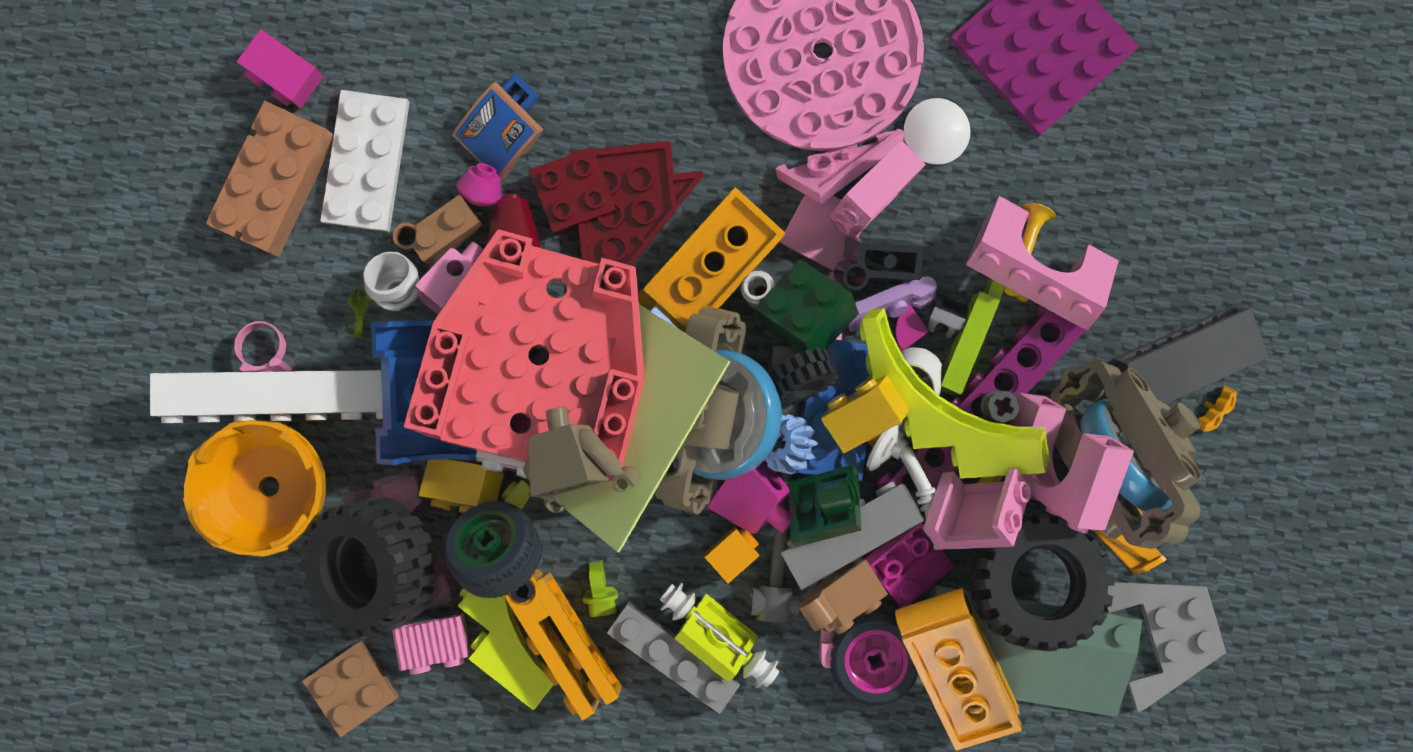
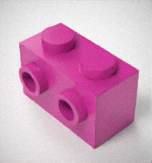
(280, 69)

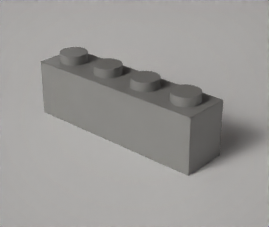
(880, 522)
(659, 648)

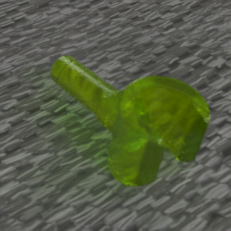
(359, 310)

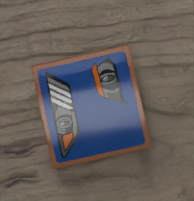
(497, 130)

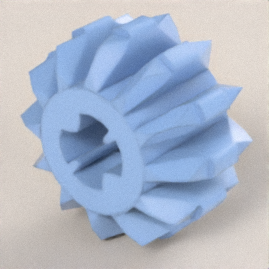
(792, 446)

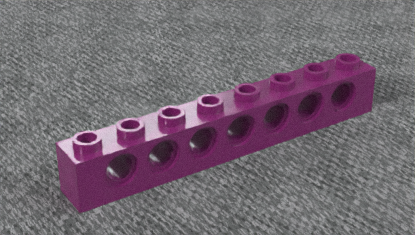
(1020, 380)

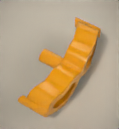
(1215, 414)

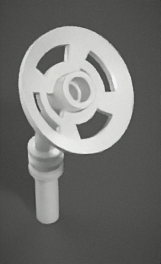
(892, 444)

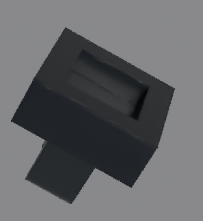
(949, 313)

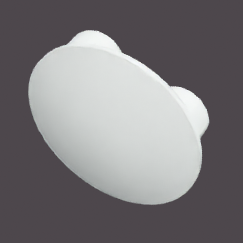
(937, 131)

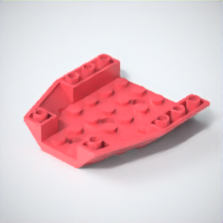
(480, 342)

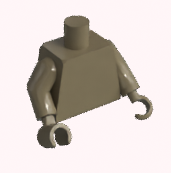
(571, 459)

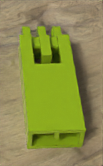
(969, 340)

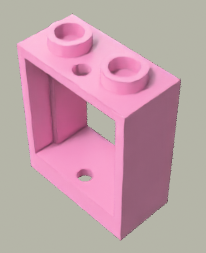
(876, 190)

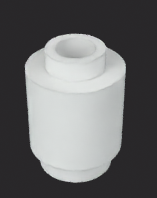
(752, 283)

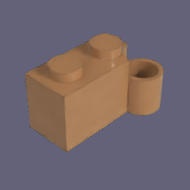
(441, 230)
(842, 597)

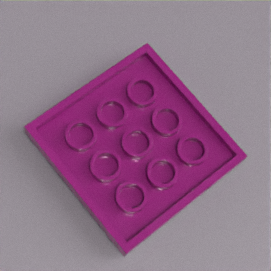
(1043, 53)

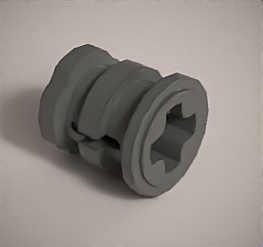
(989, 410)

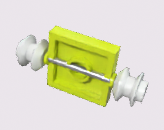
(718, 637)

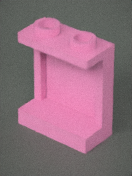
(977, 512)

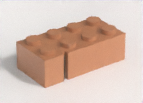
(271, 179)

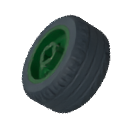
(492, 549)

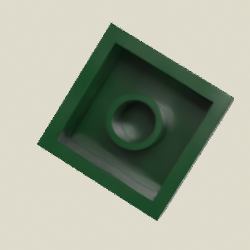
(807, 309)

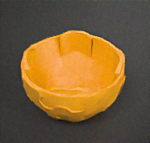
(227, 492)

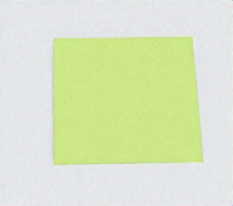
(675, 390)

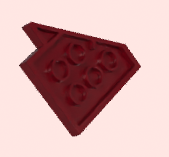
(644, 198)

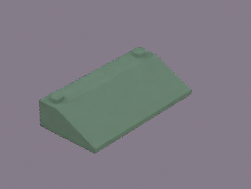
(1077, 678)

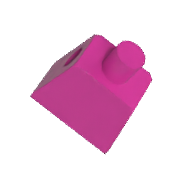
(753, 500)

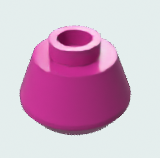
(480, 185)

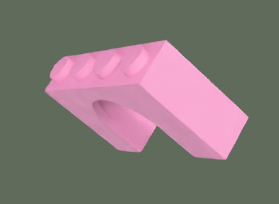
(1004, 258)
(1095, 475)

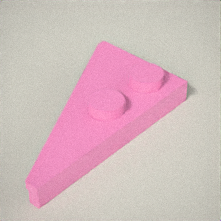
(836, 168)

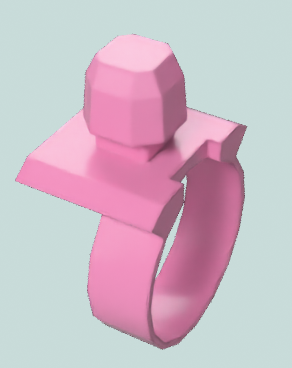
(275, 364)

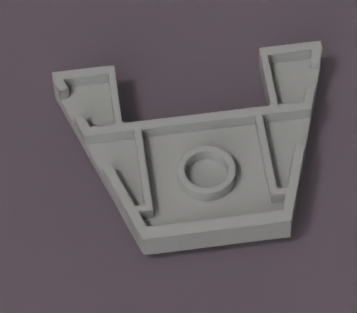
(1180, 631)

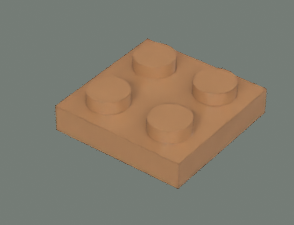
(350, 688)

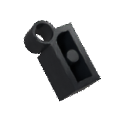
(878, 260)

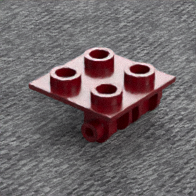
(572, 190)

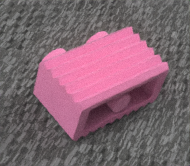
(432, 642)

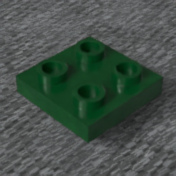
(825, 506)

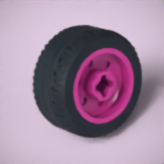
(874, 682)

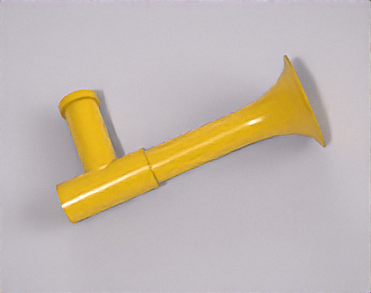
(1036, 218)

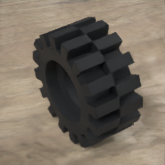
(804, 376)

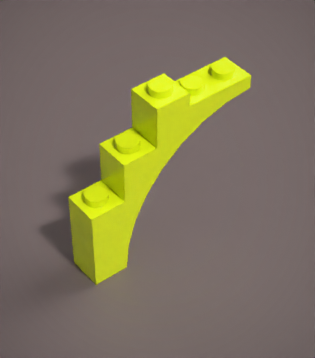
(977, 444)
(504, 650)

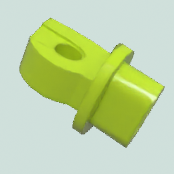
(600, 597)

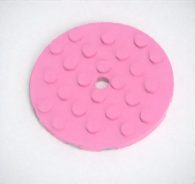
(814, 99)

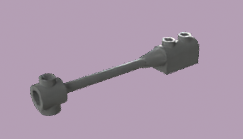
(773, 600)

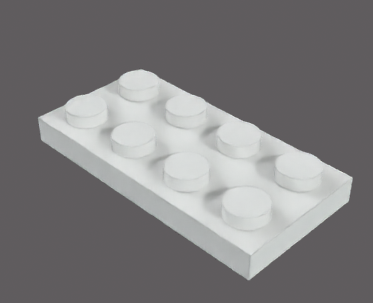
(365, 161)

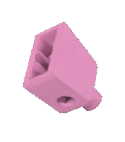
(439, 284)

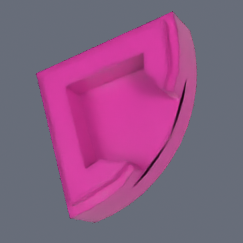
(909, 329)

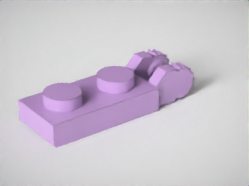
(896, 299)

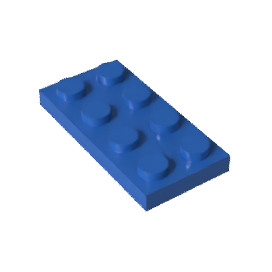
(850, 364)

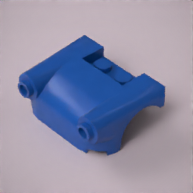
(401, 353)

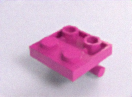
(908, 565)

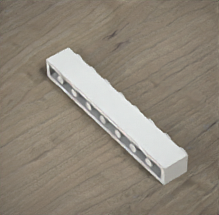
(265, 394)

